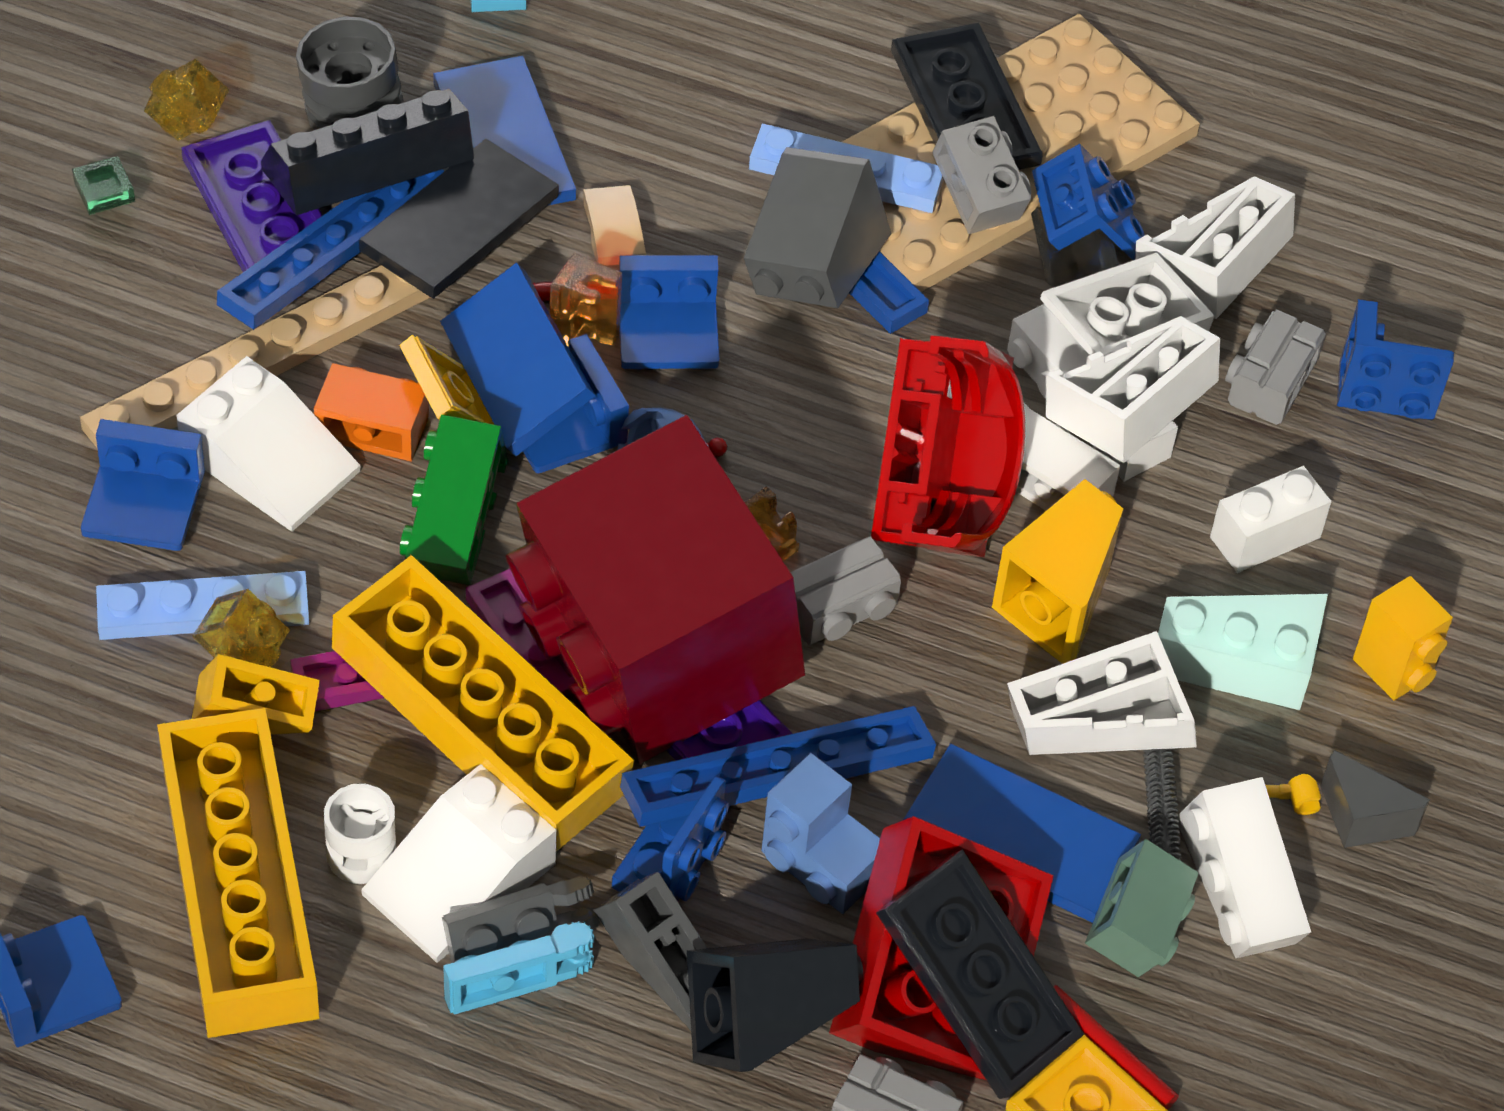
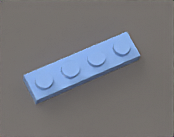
(898, 178)
(182, 604)

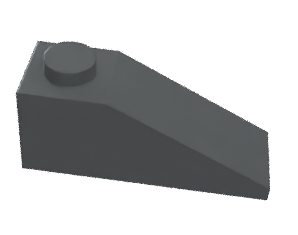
(654, 938)

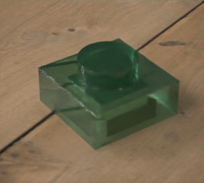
(103, 185)

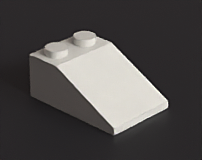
(1124, 302)
(267, 444)
(461, 853)

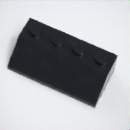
(370, 151)

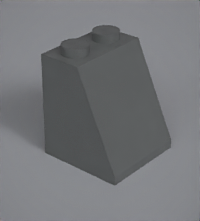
(816, 228)

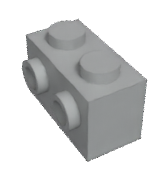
(982, 174)

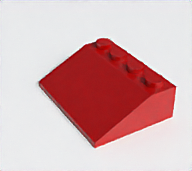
(894, 1006)

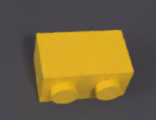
(1402, 638)

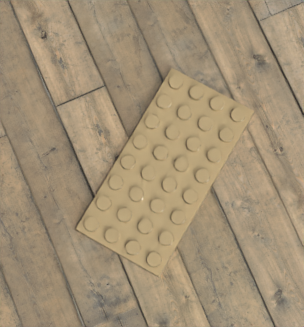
(1071, 93)

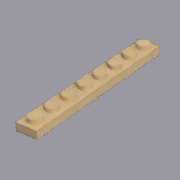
(273, 345)

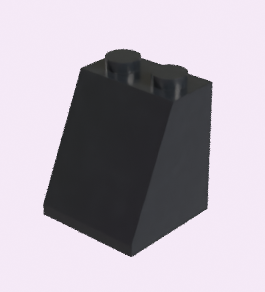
(766, 997)

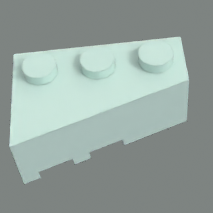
(1245, 643)

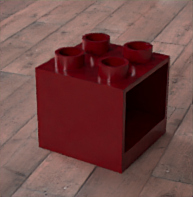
(657, 591)

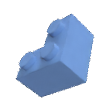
(816, 837)

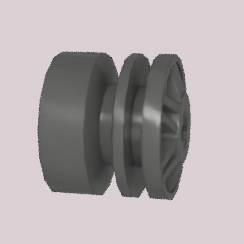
(347, 70)

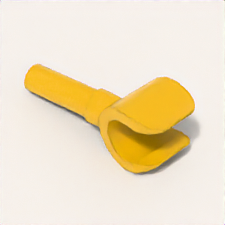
(1302, 791)

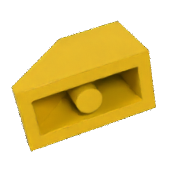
(239, 685)

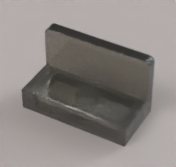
(1077, 260)

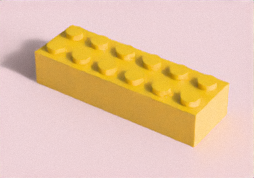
(479, 697)
(238, 873)

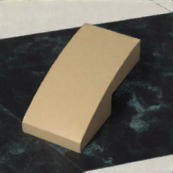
(613, 223)

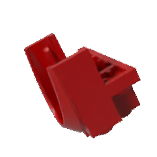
(950, 450)

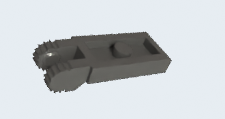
(516, 917)

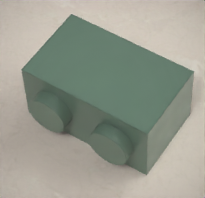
(1143, 909)

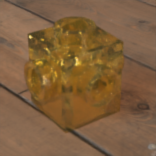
(185, 99)
(242, 629)

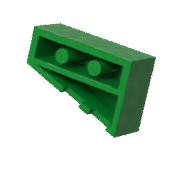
(454, 497)

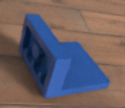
(1083, 196)
(669, 312)
(1389, 374)
(590, 428)
(144, 485)
(678, 845)
(53, 981)

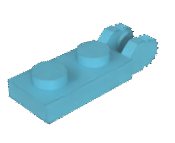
(518, 968)

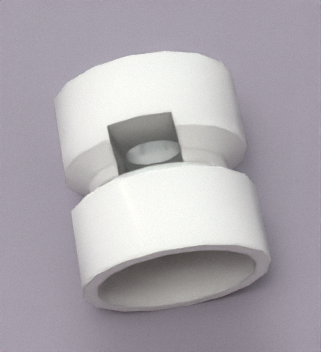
(359, 831)

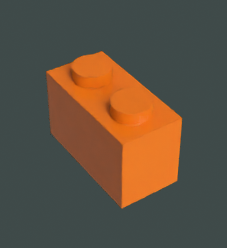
(373, 411)

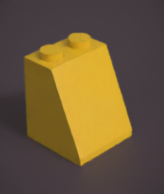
(1058, 569)

